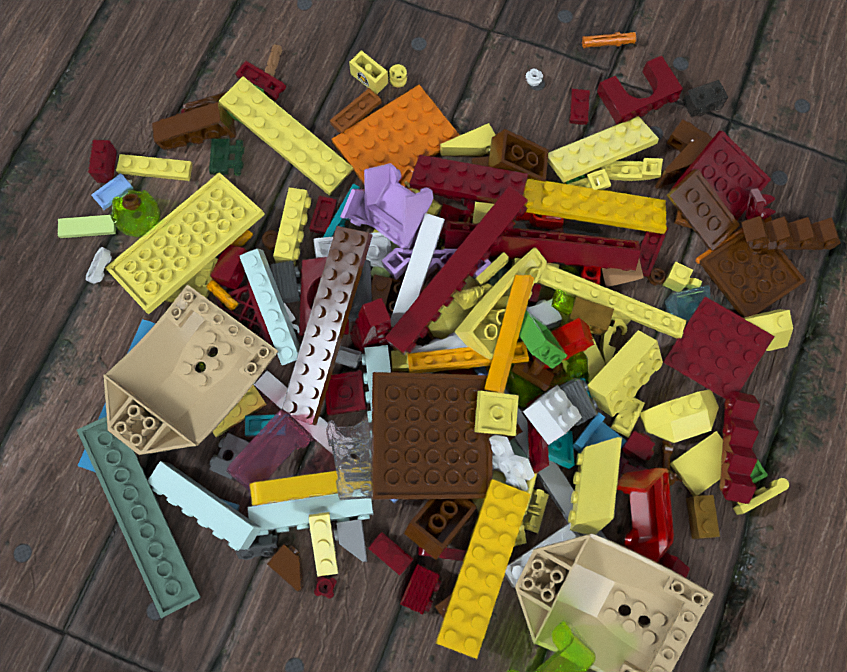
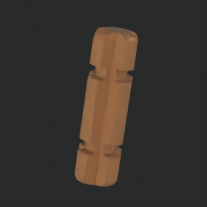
(273, 60)

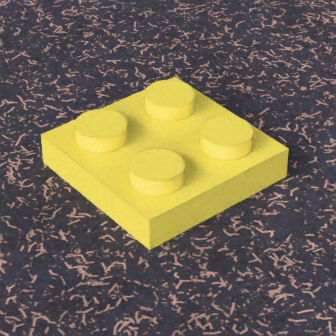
(496, 413)

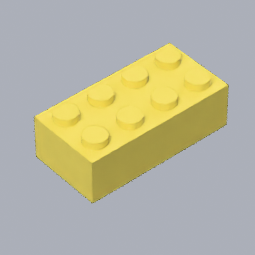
(625, 373)

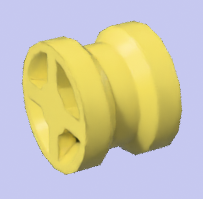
(396, 71)

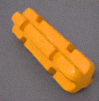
(222, 295)

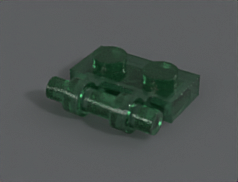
(220, 157)

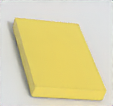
(701, 464)

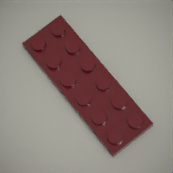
(465, 179)

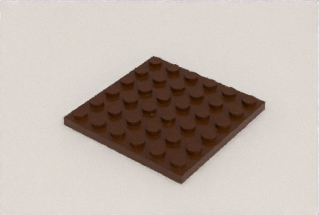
(427, 437)

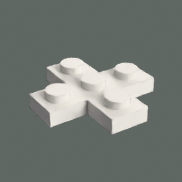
(514, 467)

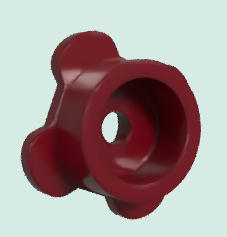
(330, 587)

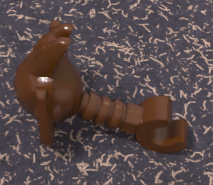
(666, 450)

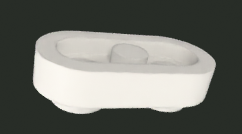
(101, 259)

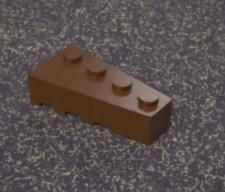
(194, 127)

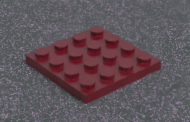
(728, 173)
(718, 348)

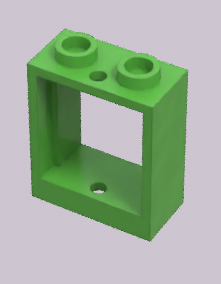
(541, 341)

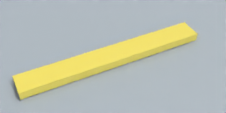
(622, 304)

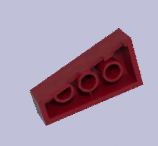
(371, 326)

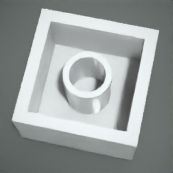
(553, 414)

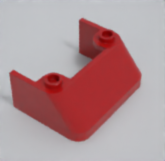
(650, 511)

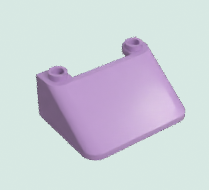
(391, 206)

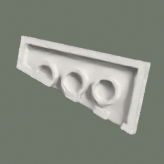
(378, 249)

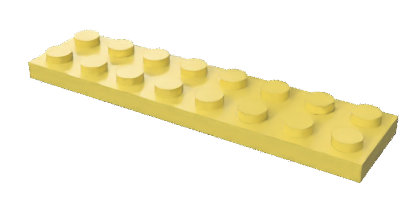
(286, 135)

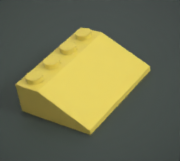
(595, 487)

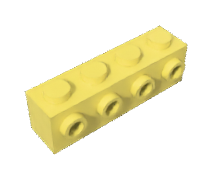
(292, 226)

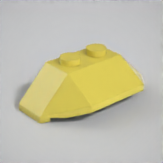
(449, 320)
(682, 417)

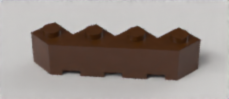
(793, 235)

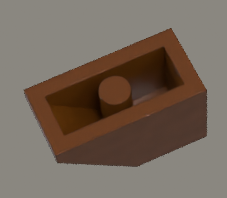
(288, 566)

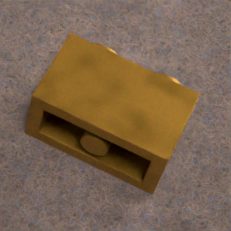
(592, 313)
(702, 517)

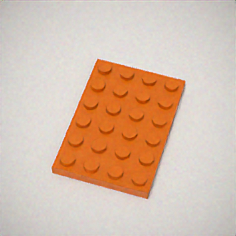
(396, 134)

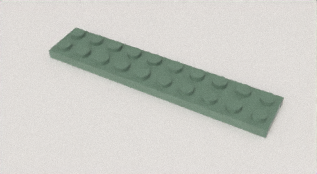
(140, 518)

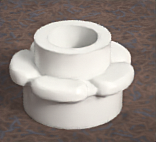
(534, 81)

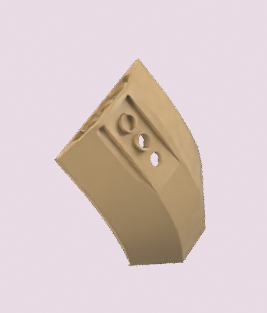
(157, 394)
(586, 585)

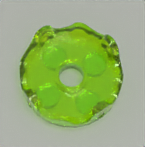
(140, 226)

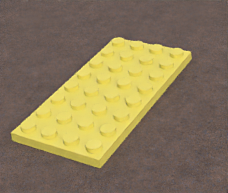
(184, 242)

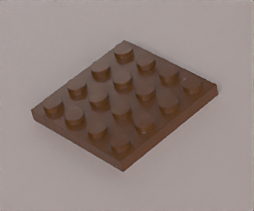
(751, 276)

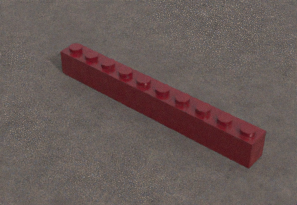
(556, 246)
(456, 271)

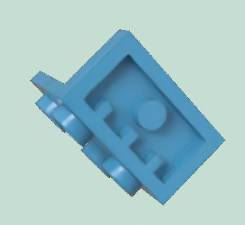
(595, 433)

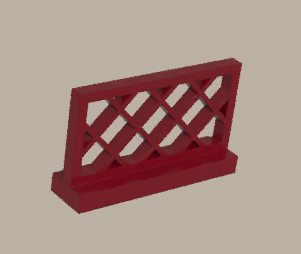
(258, 315)

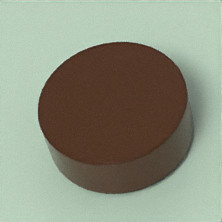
(269, 239)

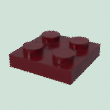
(346, 393)

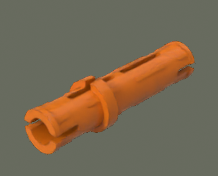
(612, 39)

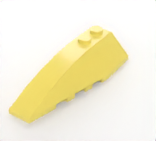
(483, 323)

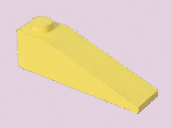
(777, 324)

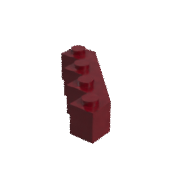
(737, 452)

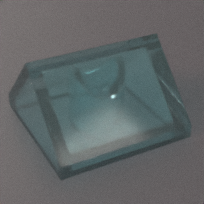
(685, 302)

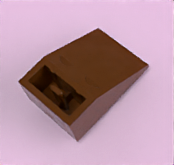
(388, 290)

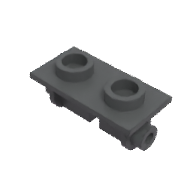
(266, 547)

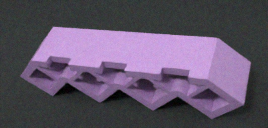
(398, 260)

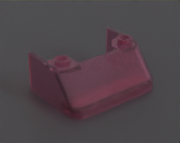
(269, 449)

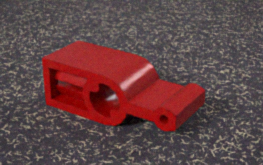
(544, 221)

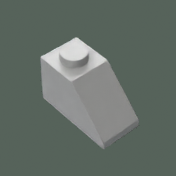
(352, 538)

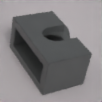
(227, 444)

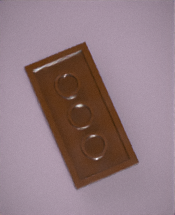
(703, 209)

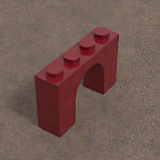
(626, 107)
(311, 276)

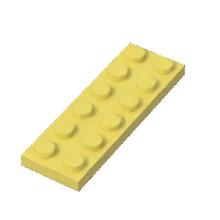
(601, 149)

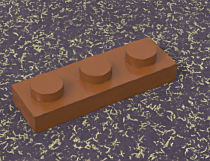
(355, 111)

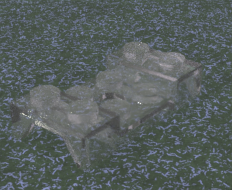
(352, 474)

